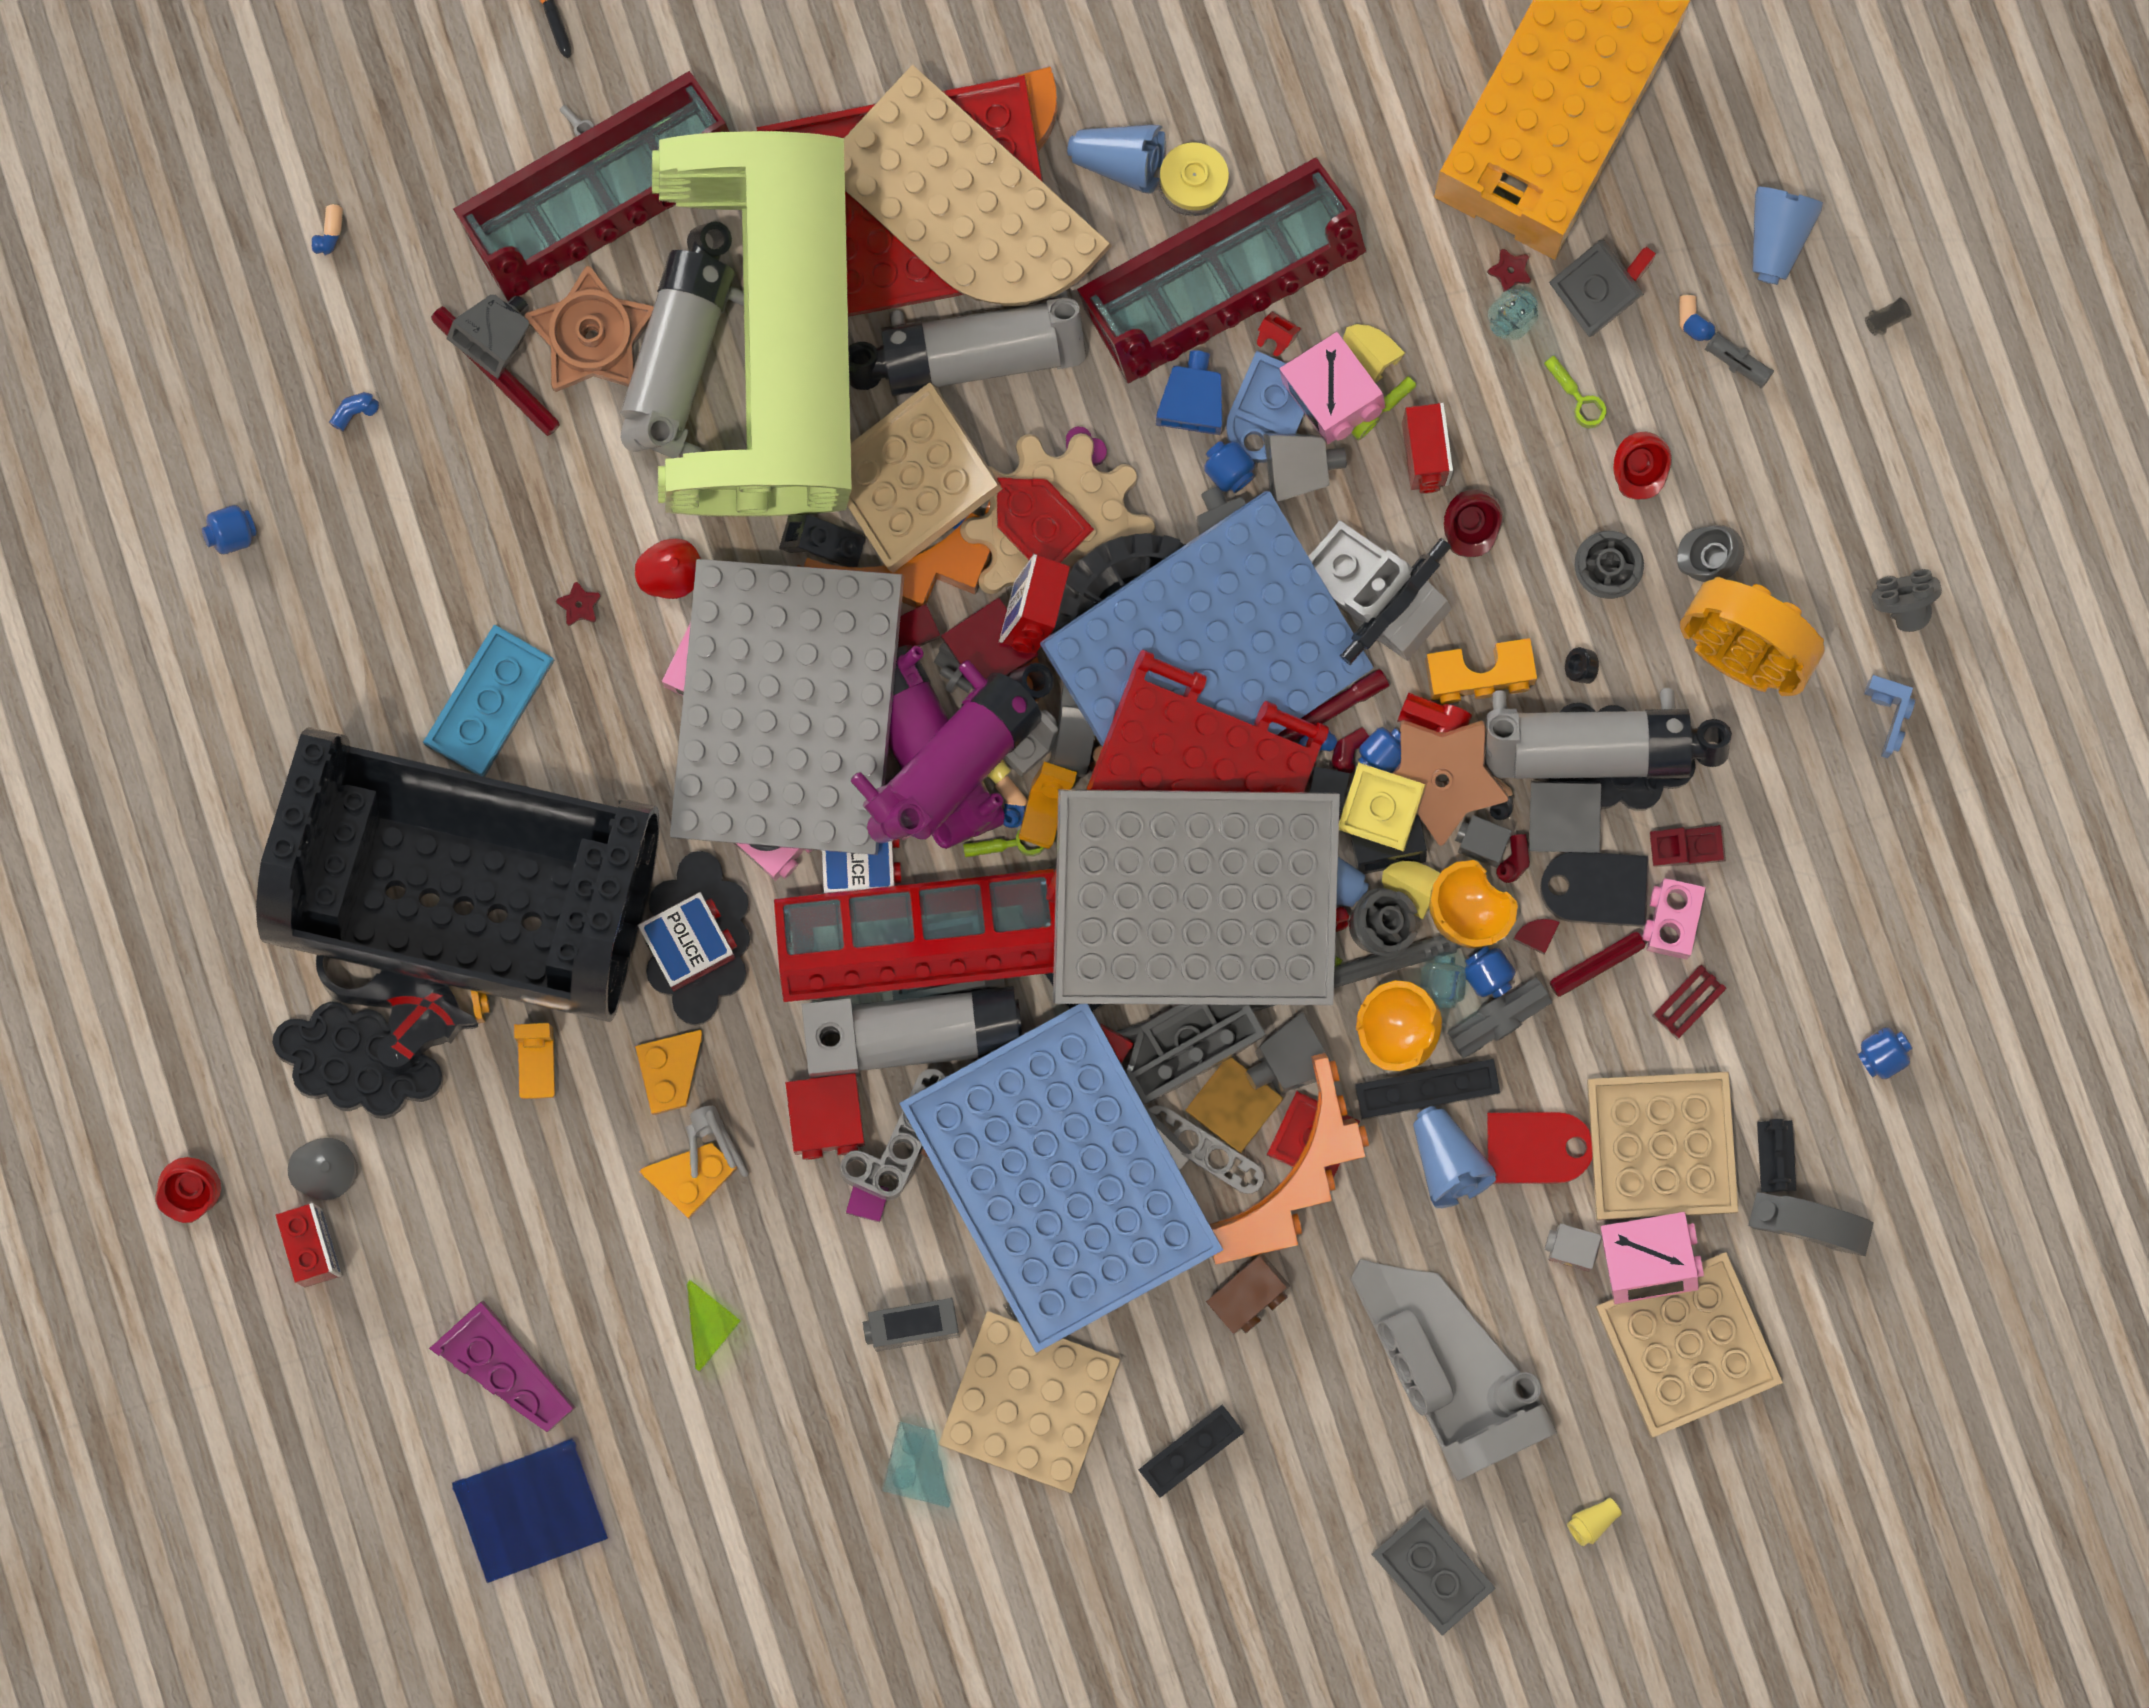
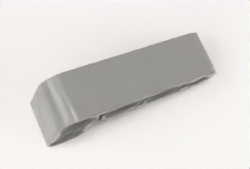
(889, 1162)

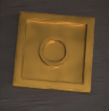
(1232, 1106)

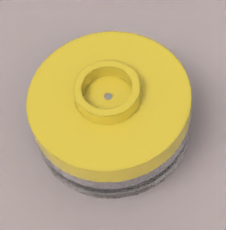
(1193, 179)

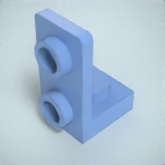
(1885, 693)

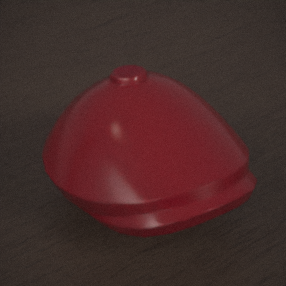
(1472, 523)

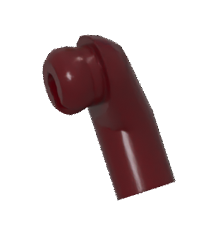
(1345, 748)
(1517, 862)

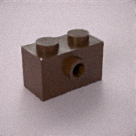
(1249, 1294)

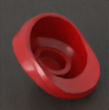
(1642, 465)
(667, 569)
(187, 1189)

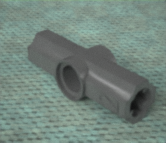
(1499, 1018)

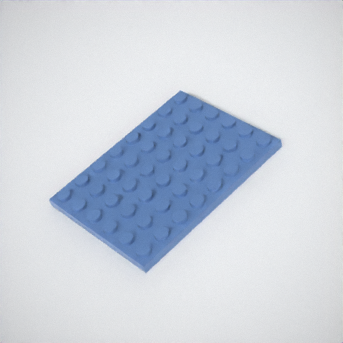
(1224, 605)
(1061, 1176)

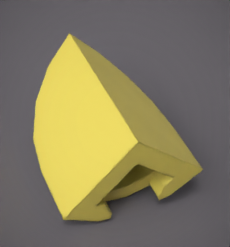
(1372, 349)
(1413, 880)

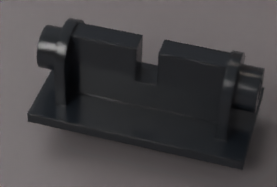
(1776, 1155)

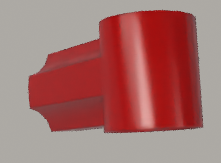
(1432, 715)

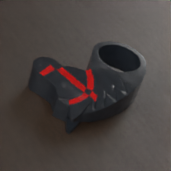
(420, 1015)

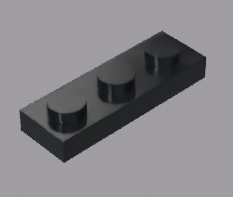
(1191, 1451)

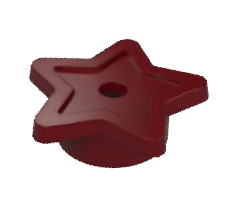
(1508, 279)
(576, 595)

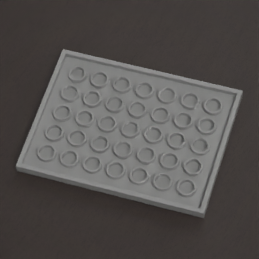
(785, 704)
(1195, 897)

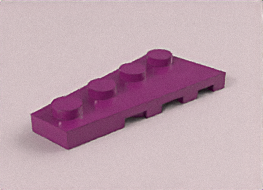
(497, 1360)

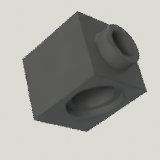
(1483, 840)

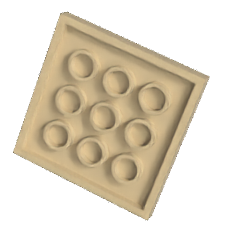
(915, 477)
(1662, 1145)
(1690, 1349)
(1028, 1406)

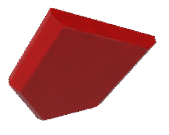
(1039, 519)

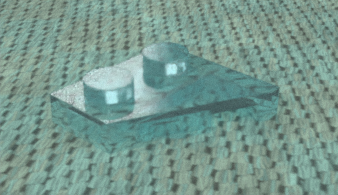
(915, 1466)

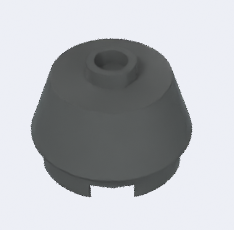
(1609, 564)
(1383, 922)

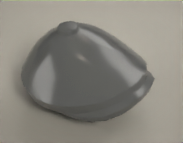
(1710, 553)
(322, 1168)

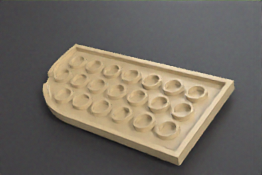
(964, 199)

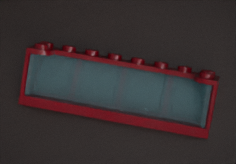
(582, 190)
(1223, 269)

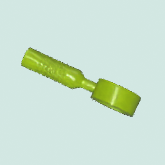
(1571, 388)
(1390, 400)
(998, 845)

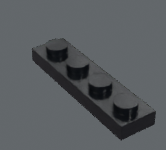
(1427, 1089)

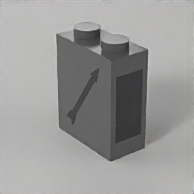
(911, 1325)

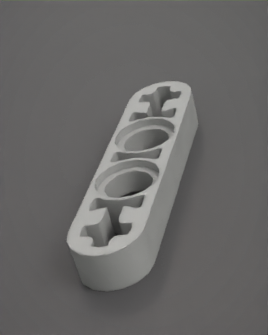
(1205, 1146)

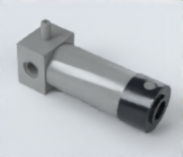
(908, 1030)

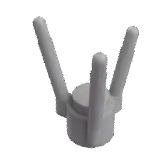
(709, 1127)

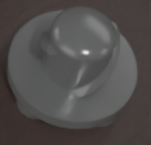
(1908, 598)

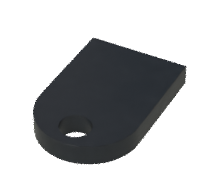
(1600, 888)

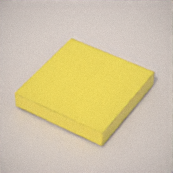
(1381, 806)

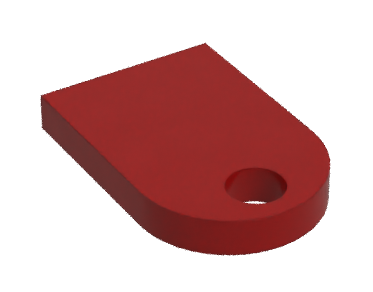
(1533, 1147)

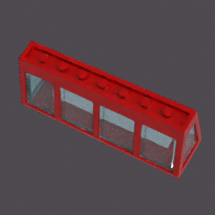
(915, 935)

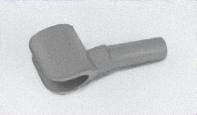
(579, 126)

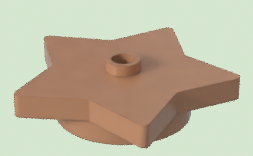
(583, 310)
(1459, 757)

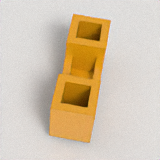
(1452, 679)

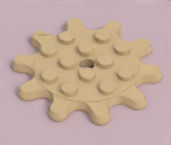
(1092, 493)

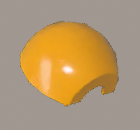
(1467, 902)
(1398, 1025)

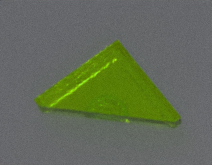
(709, 1324)

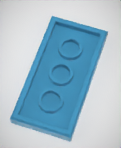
(488, 701)

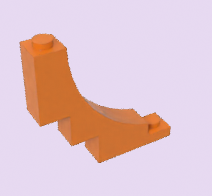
(948, 561)

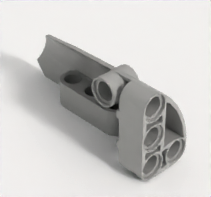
(1451, 1368)

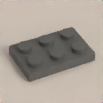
(1433, 1571)

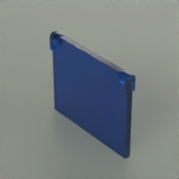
(529, 1510)

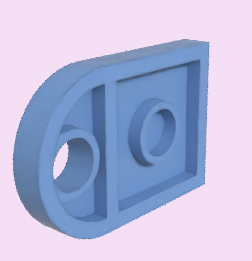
(1262, 405)

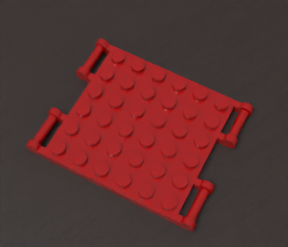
(1185, 746)

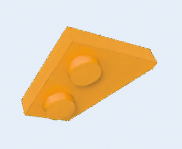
(669, 1070)
(675, 1181)

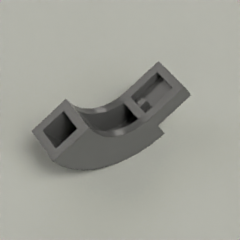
(1074, 737)
(1811, 1222)

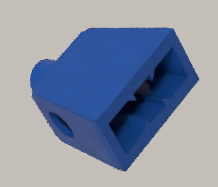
(1192, 397)

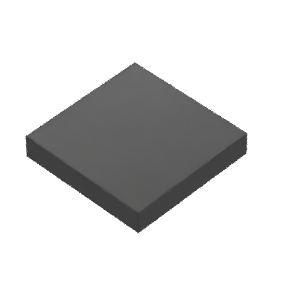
(1596, 288)
(1565, 816)

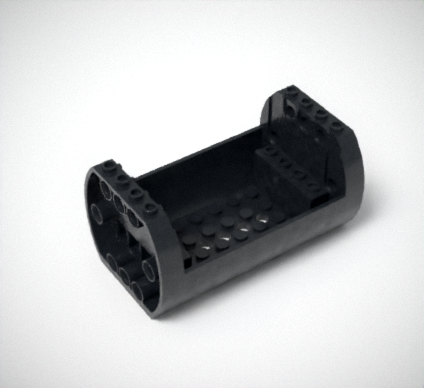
(380, 821)

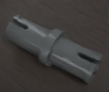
(1725, 349)

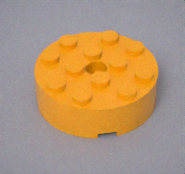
(1752, 636)

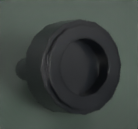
(1582, 665)

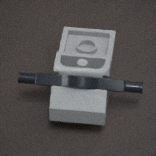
(1381, 591)

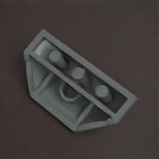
(1188, 1044)

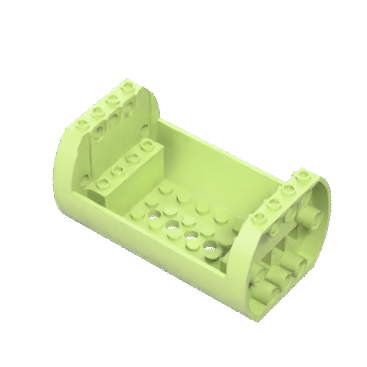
(792, 321)

